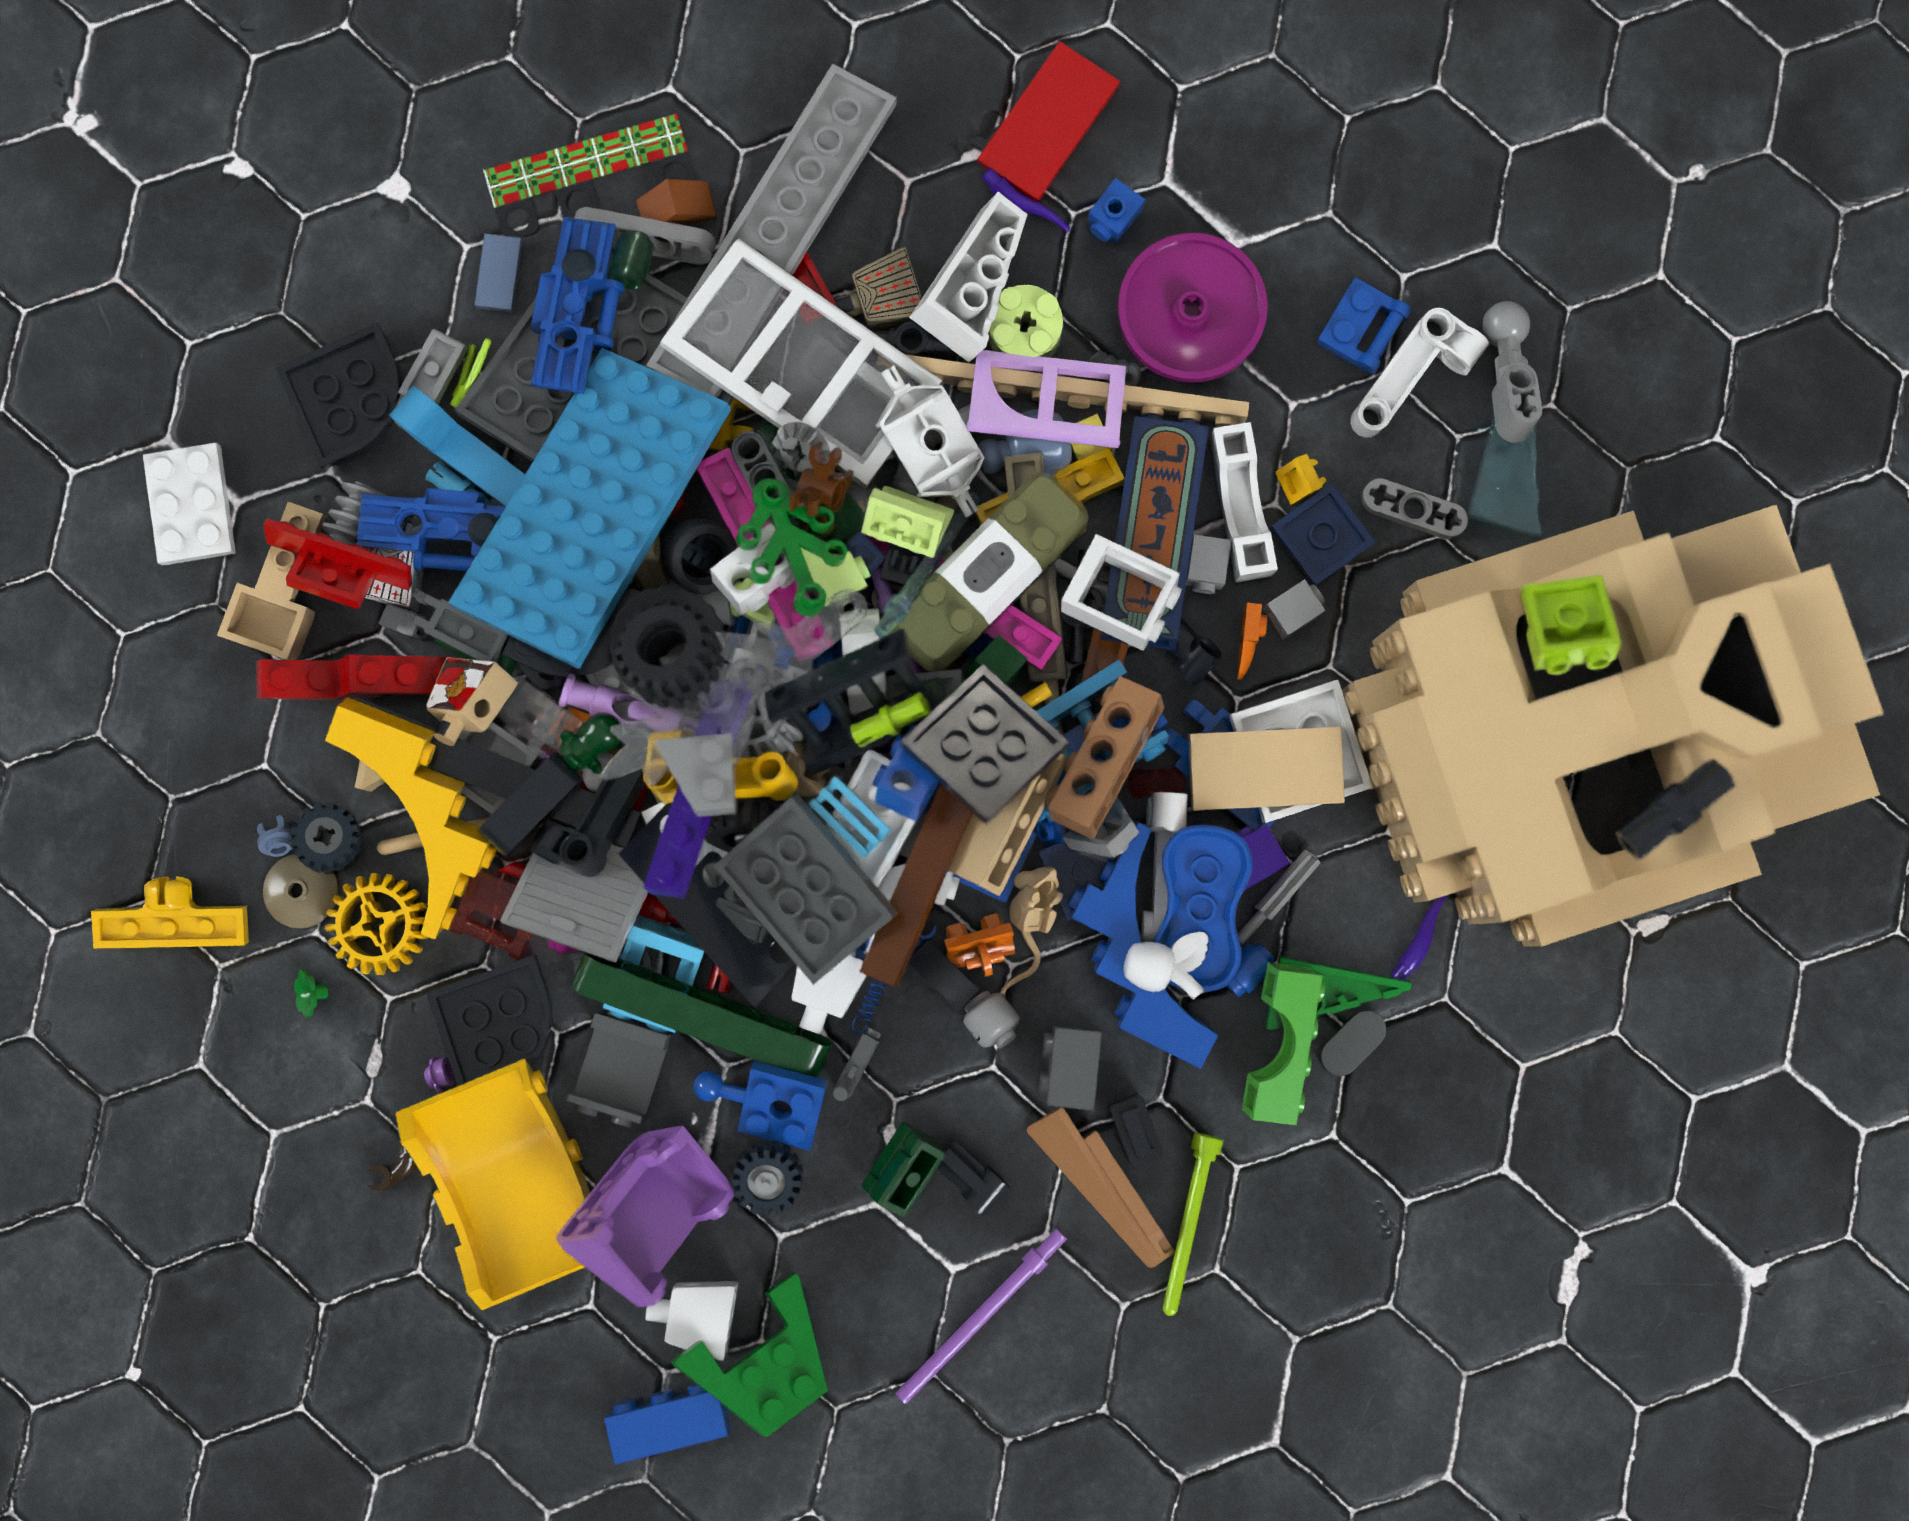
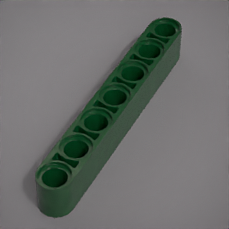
(701, 1014)

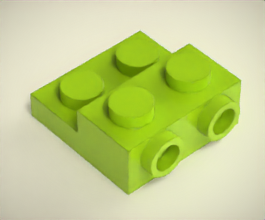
(1570, 624)

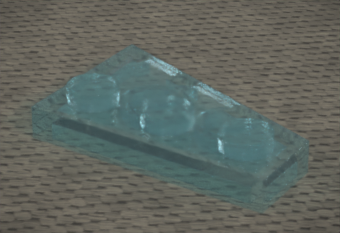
(1506, 485)

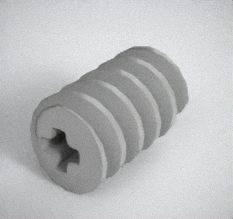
(347, 519)

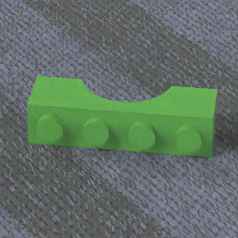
(1277, 1089)

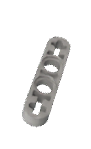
(694, 244)

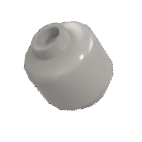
(991, 1020)

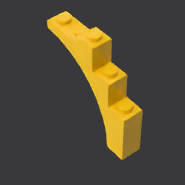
(432, 799)

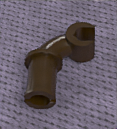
(395, 1173)

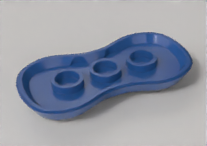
(1204, 880)

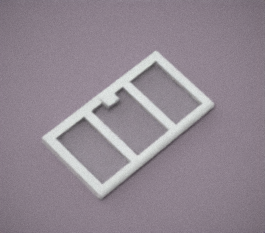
(792, 356)

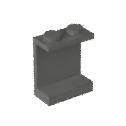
(620, 1070)

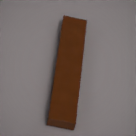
(917, 888)

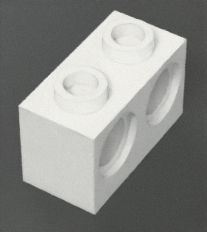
(737, 566)

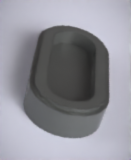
(1352, 1043)

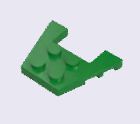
(775, 1377)

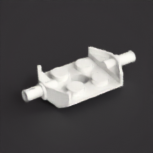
(905, 422)

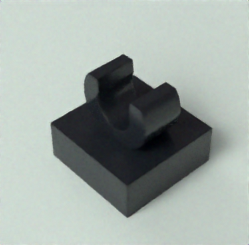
(899, 565)

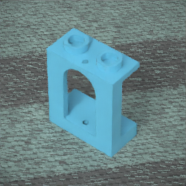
(665, 939)

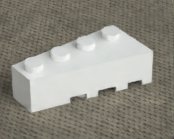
(972, 279)

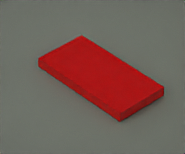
(1048, 121)

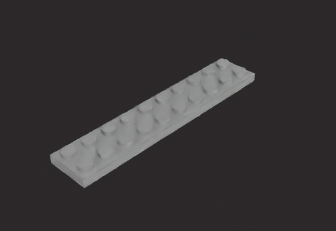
(798, 188)

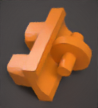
(979, 947)

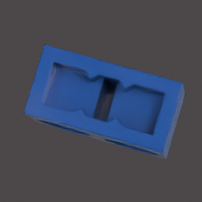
(905, 770)

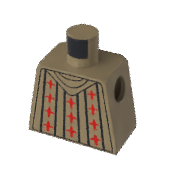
(884, 292)

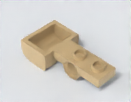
(267, 615)

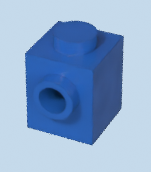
(1115, 212)

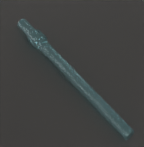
(900, 604)

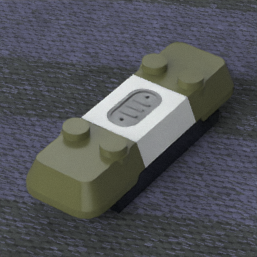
(992, 570)

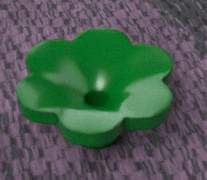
(308, 993)

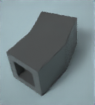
(392, 620)

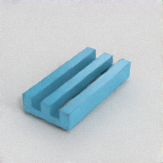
(827, 794)

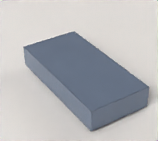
(498, 273)

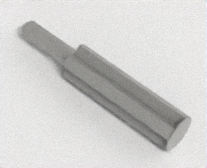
(1280, 892)

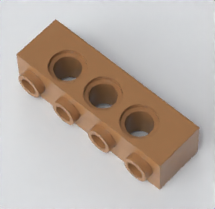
(1088, 811)

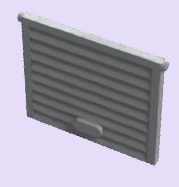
(577, 909)

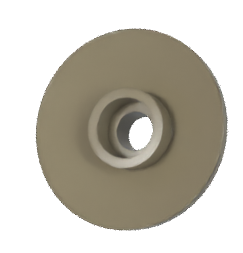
(312, 904)

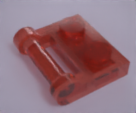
(490, 896)

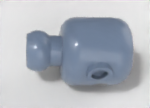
(1056, 454)

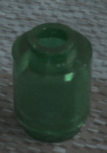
(631, 259)

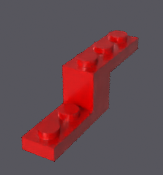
(348, 677)

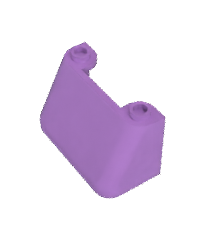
(645, 1212)

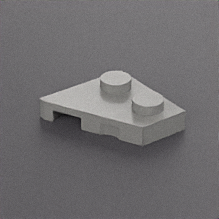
(703, 771)
(1111, 837)

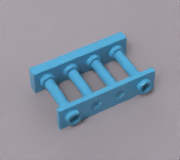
(1077, 704)

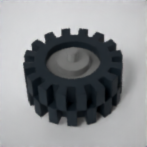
(767, 1178)

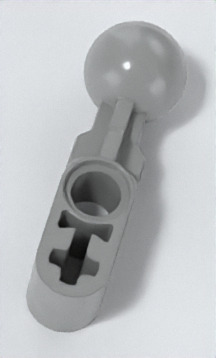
(1517, 390)

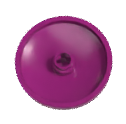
(1192, 307)

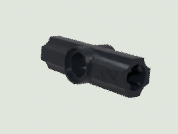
(1675, 808)

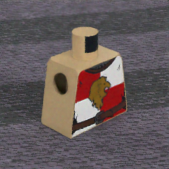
(468, 697)

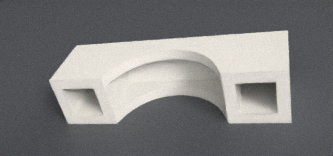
(1244, 521)

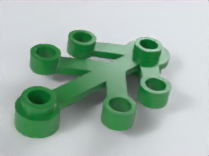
(790, 540)

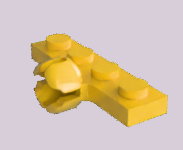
(1082, 478)
(169, 920)

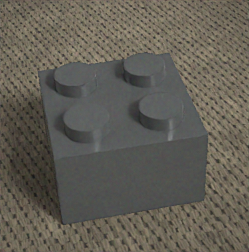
(1071, 1067)

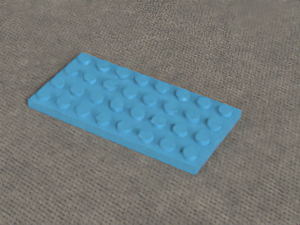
(590, 507)

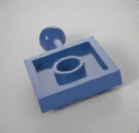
(759, 1114)

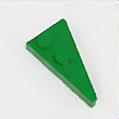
(1344, 988)

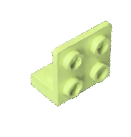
(906, 520)

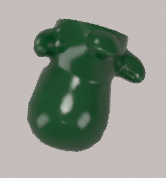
(589, 742)

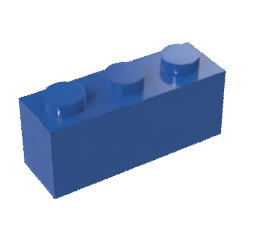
(665, 1423)

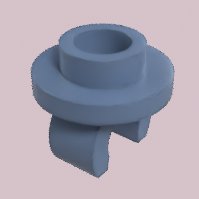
(274, 841)

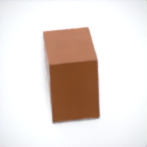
(678, 202)

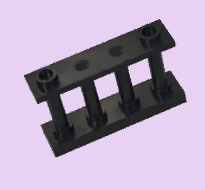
(824, 683)

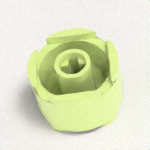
(1030, 306)

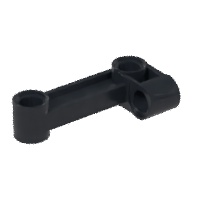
(595, 829)

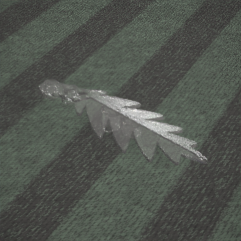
(732, 702)

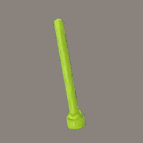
(1205, 1151)

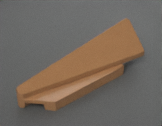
(1102, 1182)

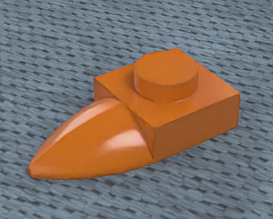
(1252, 627)

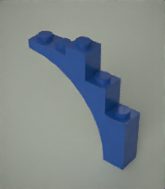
(1112, 912)

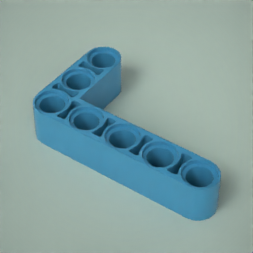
(456, 446)

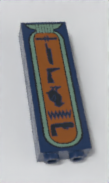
(1157, 518)

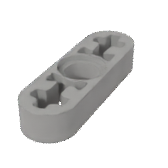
(1437, 526)

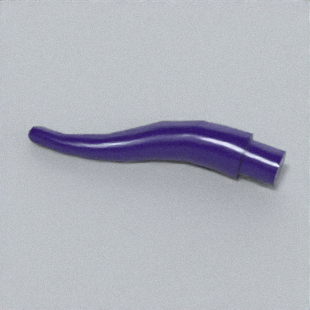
(1001, 185)
(1420, 945)

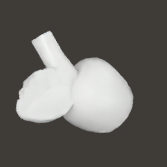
(1154, 964)

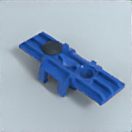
(561, 303)
(443, 516)

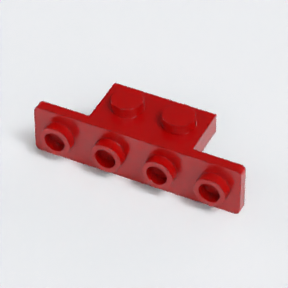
(334, 568)

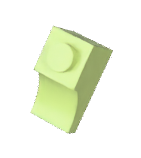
(848, 575)

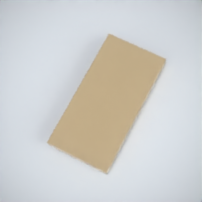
(1266, 768)

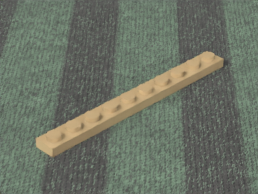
(1083, 392)

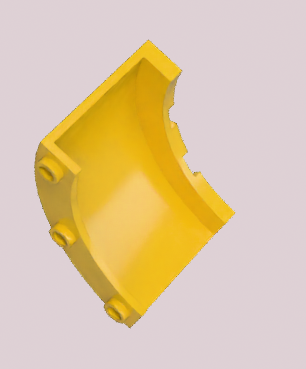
(500, 1178)

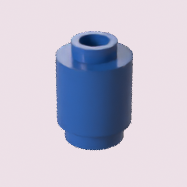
(1251, 969)

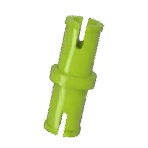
(890, 720)

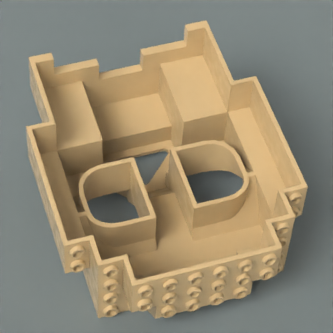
(1479, 765)

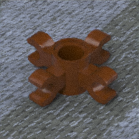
(821, 485)

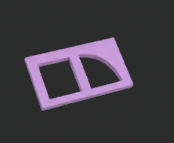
(994, 416)

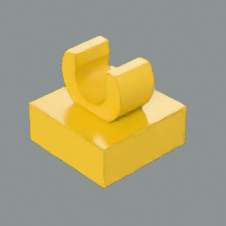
(1299, 479)

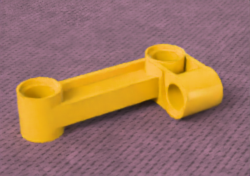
(752, 779)

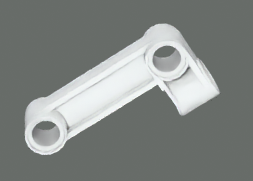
(1457, 348)
(1165, 816)

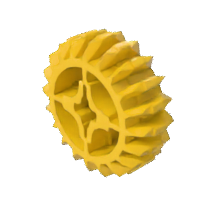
(370, 911)

